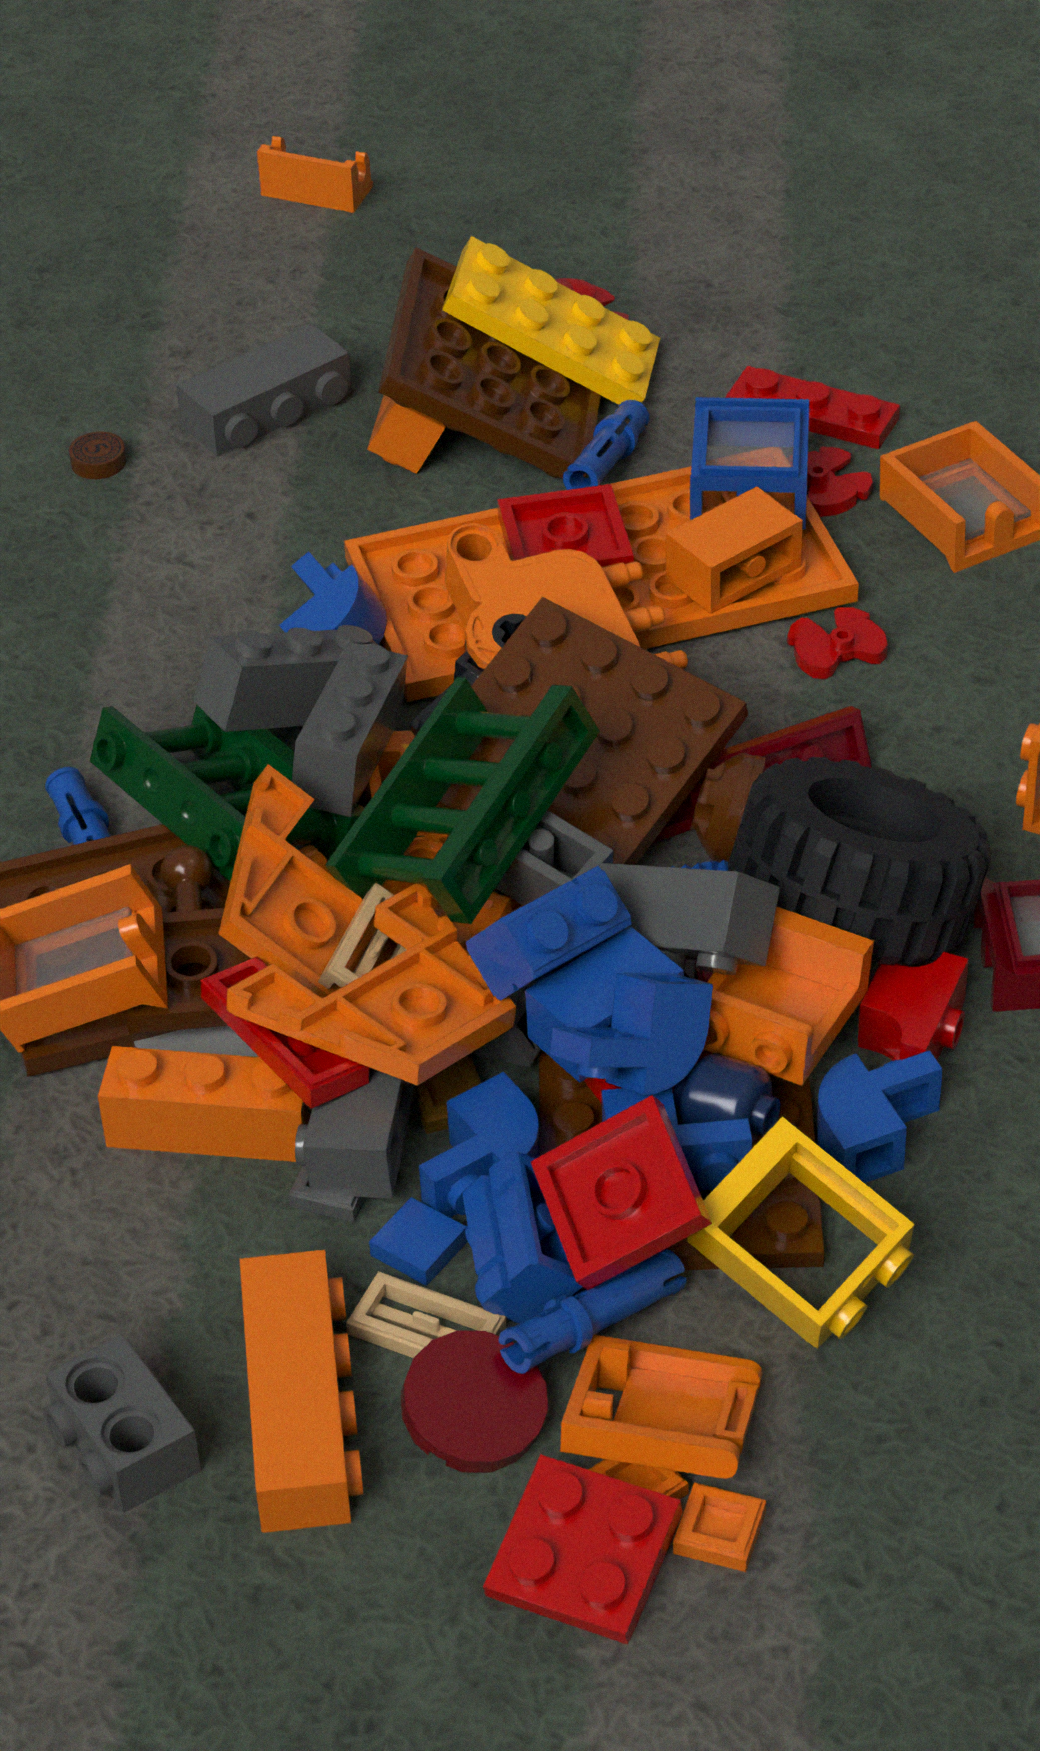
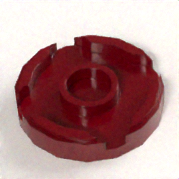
(471, 1404)

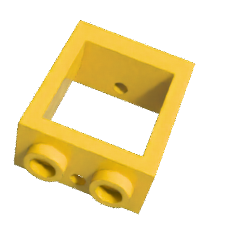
(790, 1151)

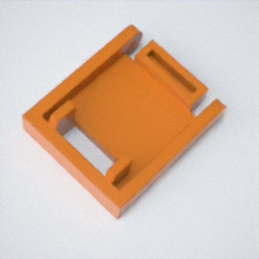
(674, 1411)

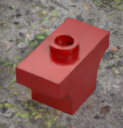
(914, 1008)

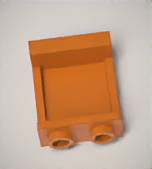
(794, 1004)

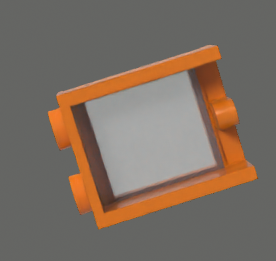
(964, 494)
(80, 956)

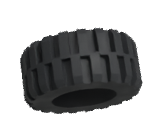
(865, 854)

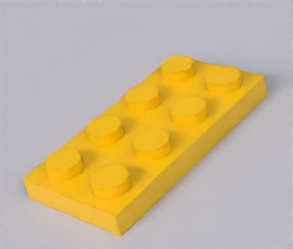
(551, 323)

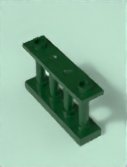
(179, 793)
(498, 820)

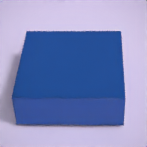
(418, 1241)

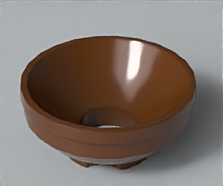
(723, 803)

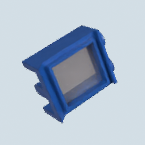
(748, 446)

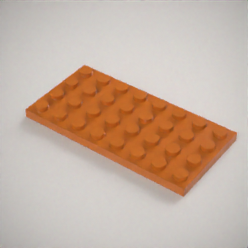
(410, 564)

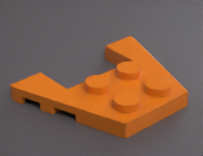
(281, 899)
(401, 1016)

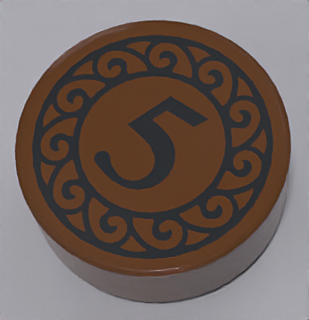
(97, 455)

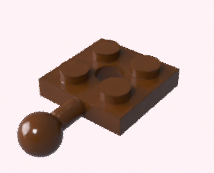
(188, 938)

